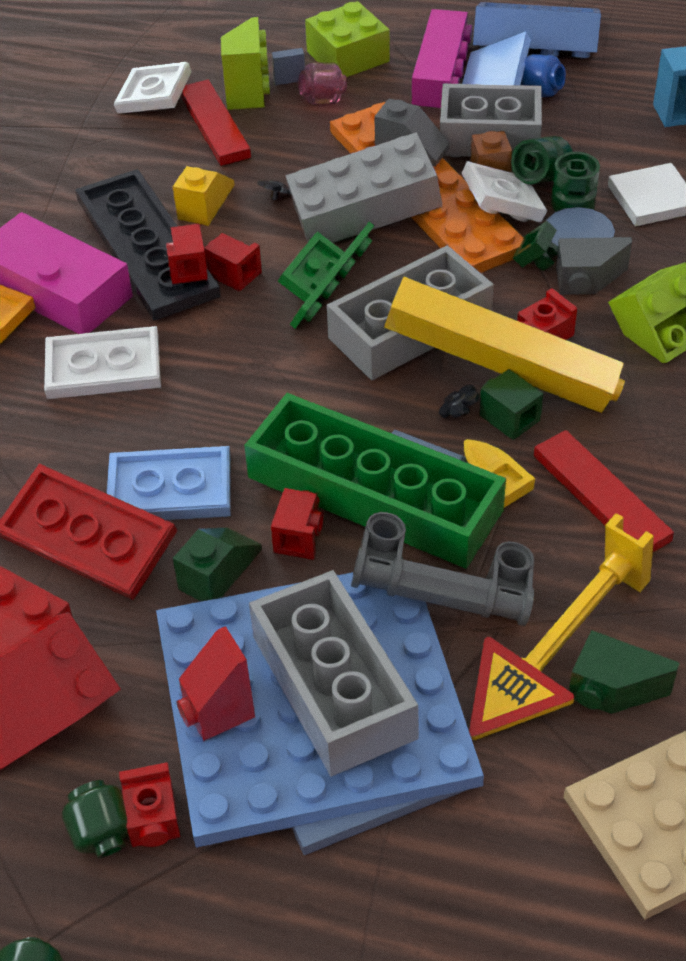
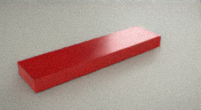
(215, 123)
(599, 489)

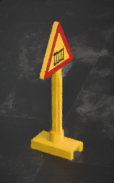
(514, 687)

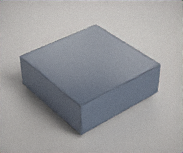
(287, 65)

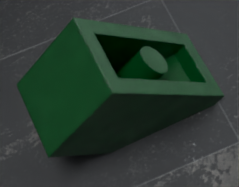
(213, 562)
(619, 675)

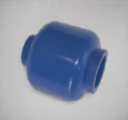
(544, 72)

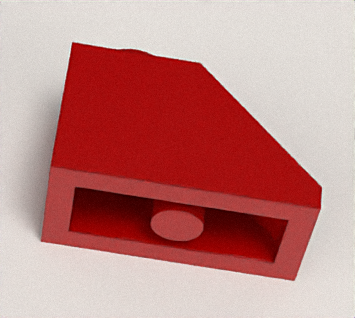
(216, 687)

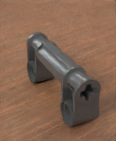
(503, 593)

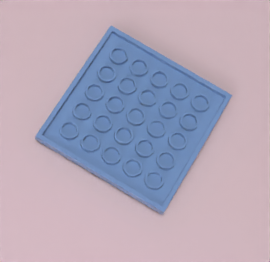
(267, 769)

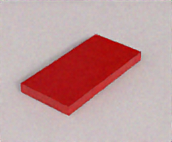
(86, 531)

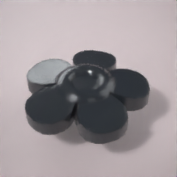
(276, 186)
(457, 402)

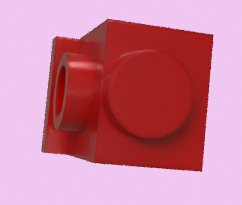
(186, 254)
(233, 261)
(551, 315)
(297, 524)
(150, 805)

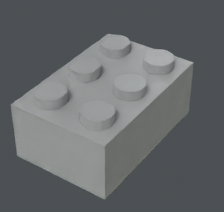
(485, 108)

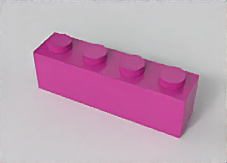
(440, 56)

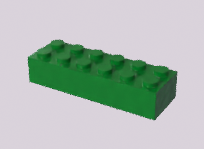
(371, 471)

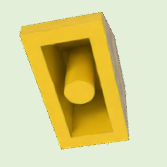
(200, 194)

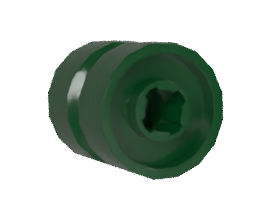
(535, 158)
(575, 181)

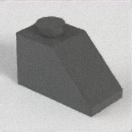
(401, 119)
(590, 263)

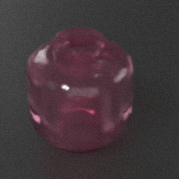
(322, 83)

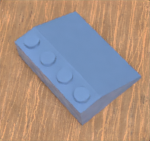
(547, 27)

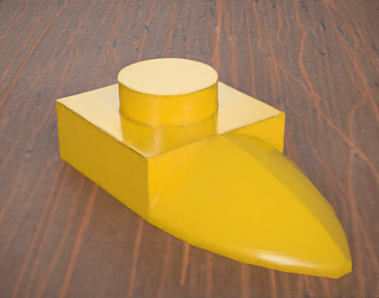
(496, 461)

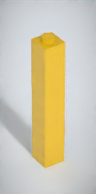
(504, 345)

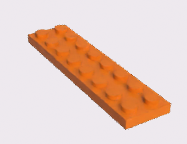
(460, 223)

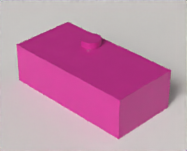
(62, 274)

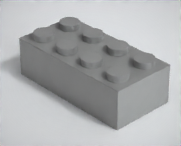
(365, 186)
(360, 317)
(334, 672)

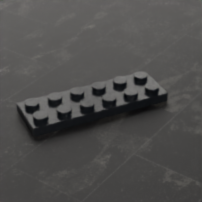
(136, 232)

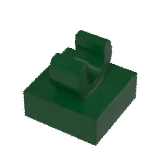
(537, 247)

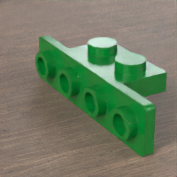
(315, 270)

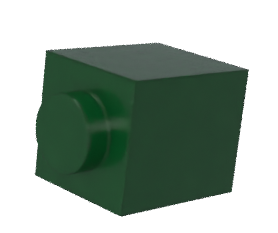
(510, 404)

